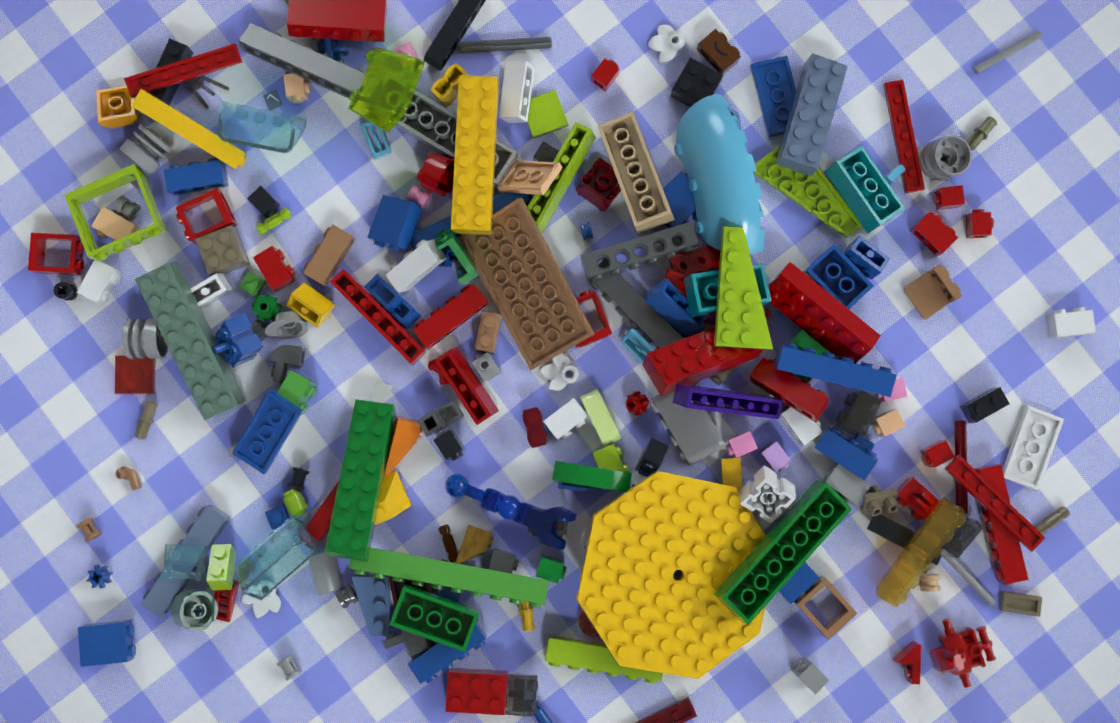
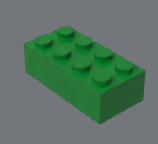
(434, 617)

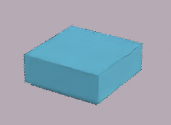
(895, 174)

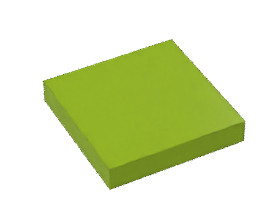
(546, 114)

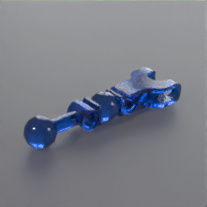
(511, 508)

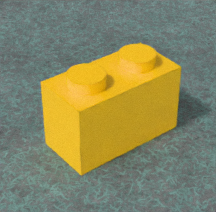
(310, 305)

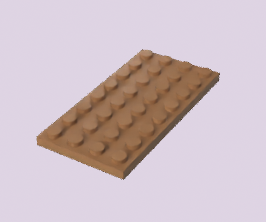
(527, 285)

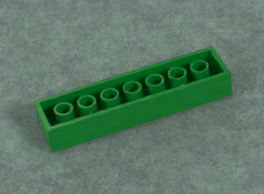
(360, 481)
(782, 551)

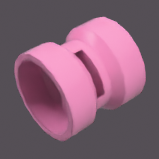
(418, 196)

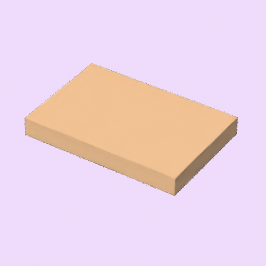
(529, 177)

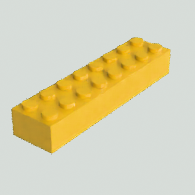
(475, 155)

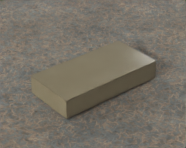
(1020, 603)

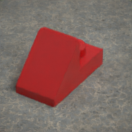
(912, 657)

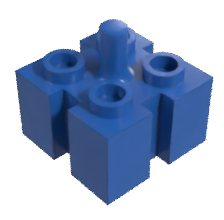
(237, 340)

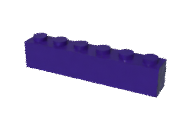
(727, 401)

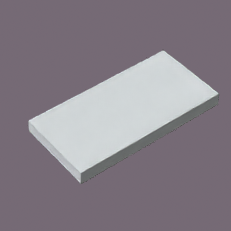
(1032, 447)

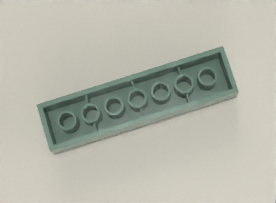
(190, 339)

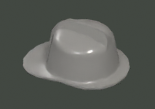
(287, 325)

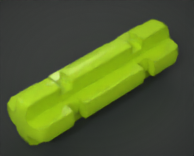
(273, 221)

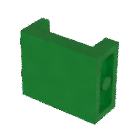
(468, 269)

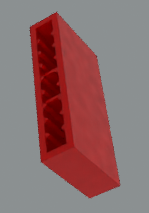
(338, 19)

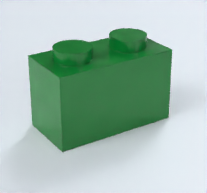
(551, 569)

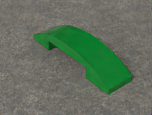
(591, 476)

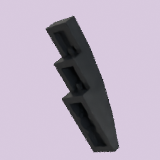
(893, 532)

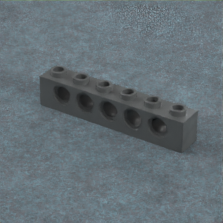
(684, 232)

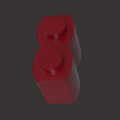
(533, 421)

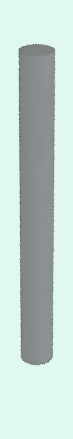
(1007, 52)
(968, 577)

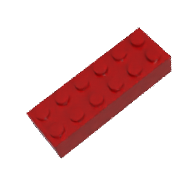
(821, 314)
(693, 361)

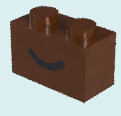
(719, 52)

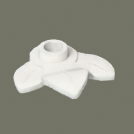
(664, 44)
(557, 370)
(261, 607)

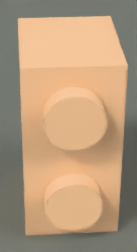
(113, 225)

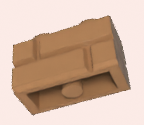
(488, 332)

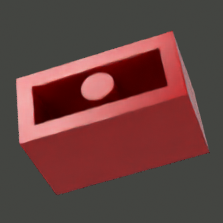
(934, 233)
(274, 268)

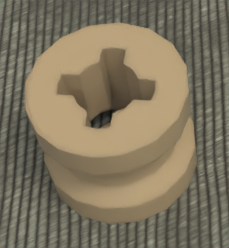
(930, 582)

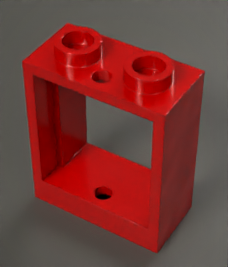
(222, 205)
(37, 254)
(601, 334)

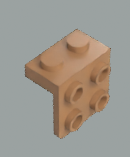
(932, 291)

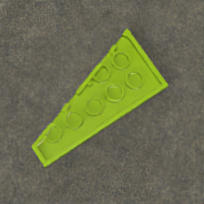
(810, 192)

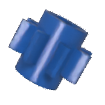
(451, 257)
(93, 576)

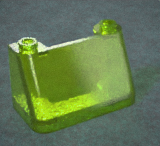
(386, 87)

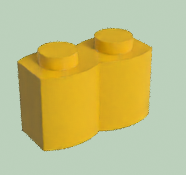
(446, 88)

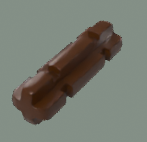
(448, 542)

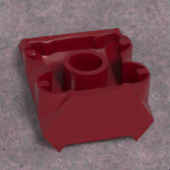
(599, 185)

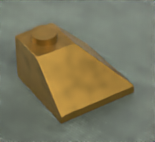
(474, 543)

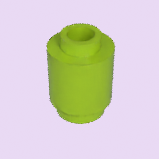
(295, 503)

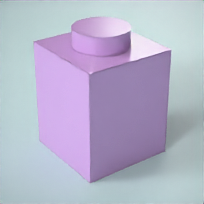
(775, 457)

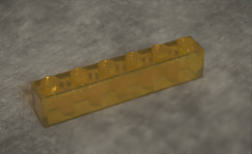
(920, 552)

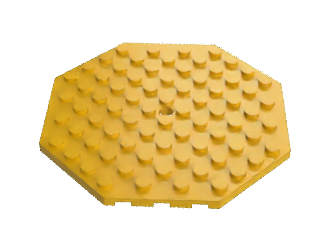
(630, 566)

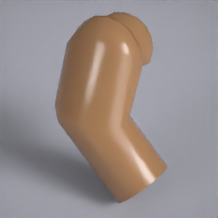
(130, 475)

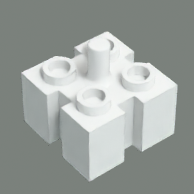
(767, 494)

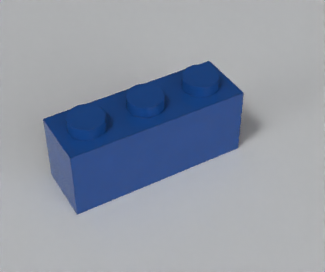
(196, 177)
(673, 308)
(847, 452)

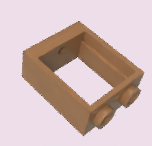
(838, 621)

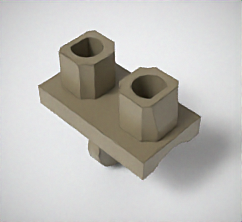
(877, 499)

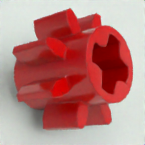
(637, 403)

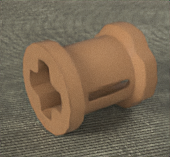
(88, 529)

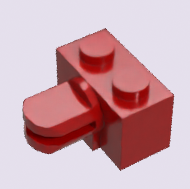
(916, 498)

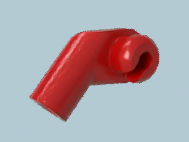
(432, 366)

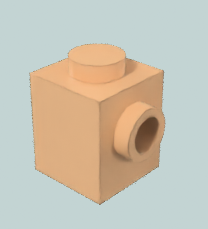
(296, 88)

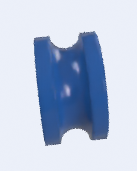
(586, 230)

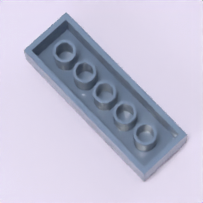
(811, 115)

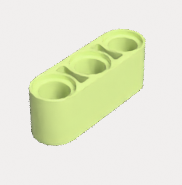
(600, 417)

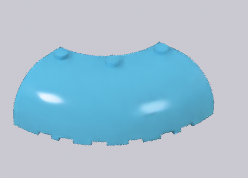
(720, 172)

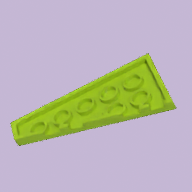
(739, 304)

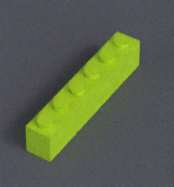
(570, 157)
(593, 657)

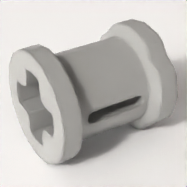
(289, 667)

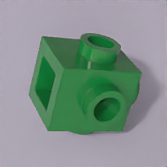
(272, 310)

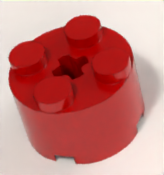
(437, 174)

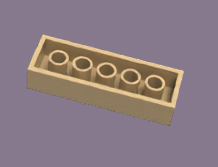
(635, 173)

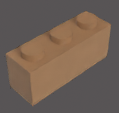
(328, 255)

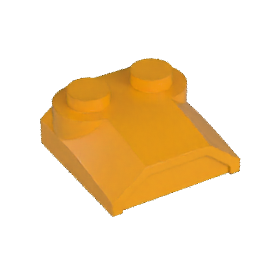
(115, 107)

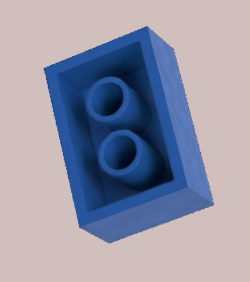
(839, 276)

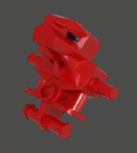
(961, 651)

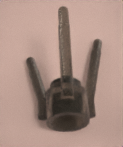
(198, 83)

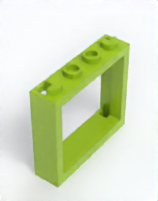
(100, 187)

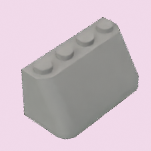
(689, 429)

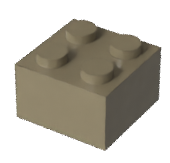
(222, 251)

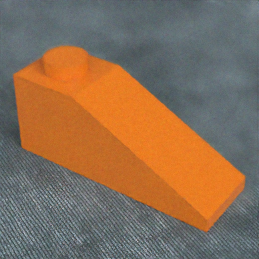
(402, 440)

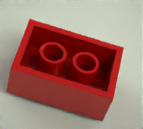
(476, 691)

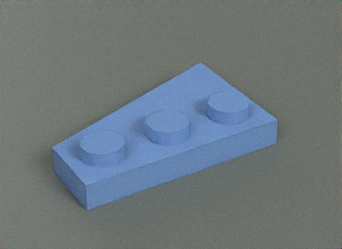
(375, 602)

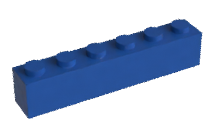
(834, 370)

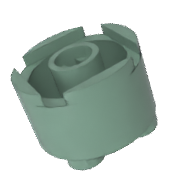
(195, 620)

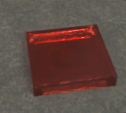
(134, 375)

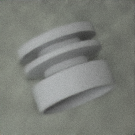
(146, 149)
(945, 157)
(143, 340)

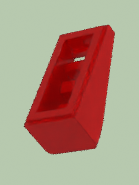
(230, 600)

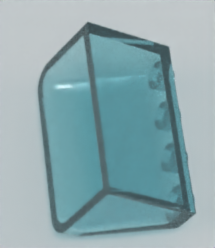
(259, 127)
(276, 558)

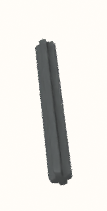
(505, 44)

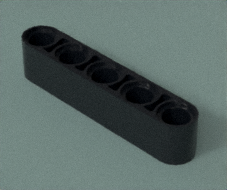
(452, 32)

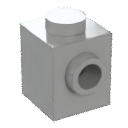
(486, 366)

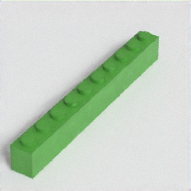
(453, 575)

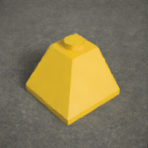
(392, 498)

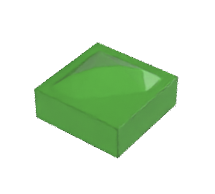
(252, 284)

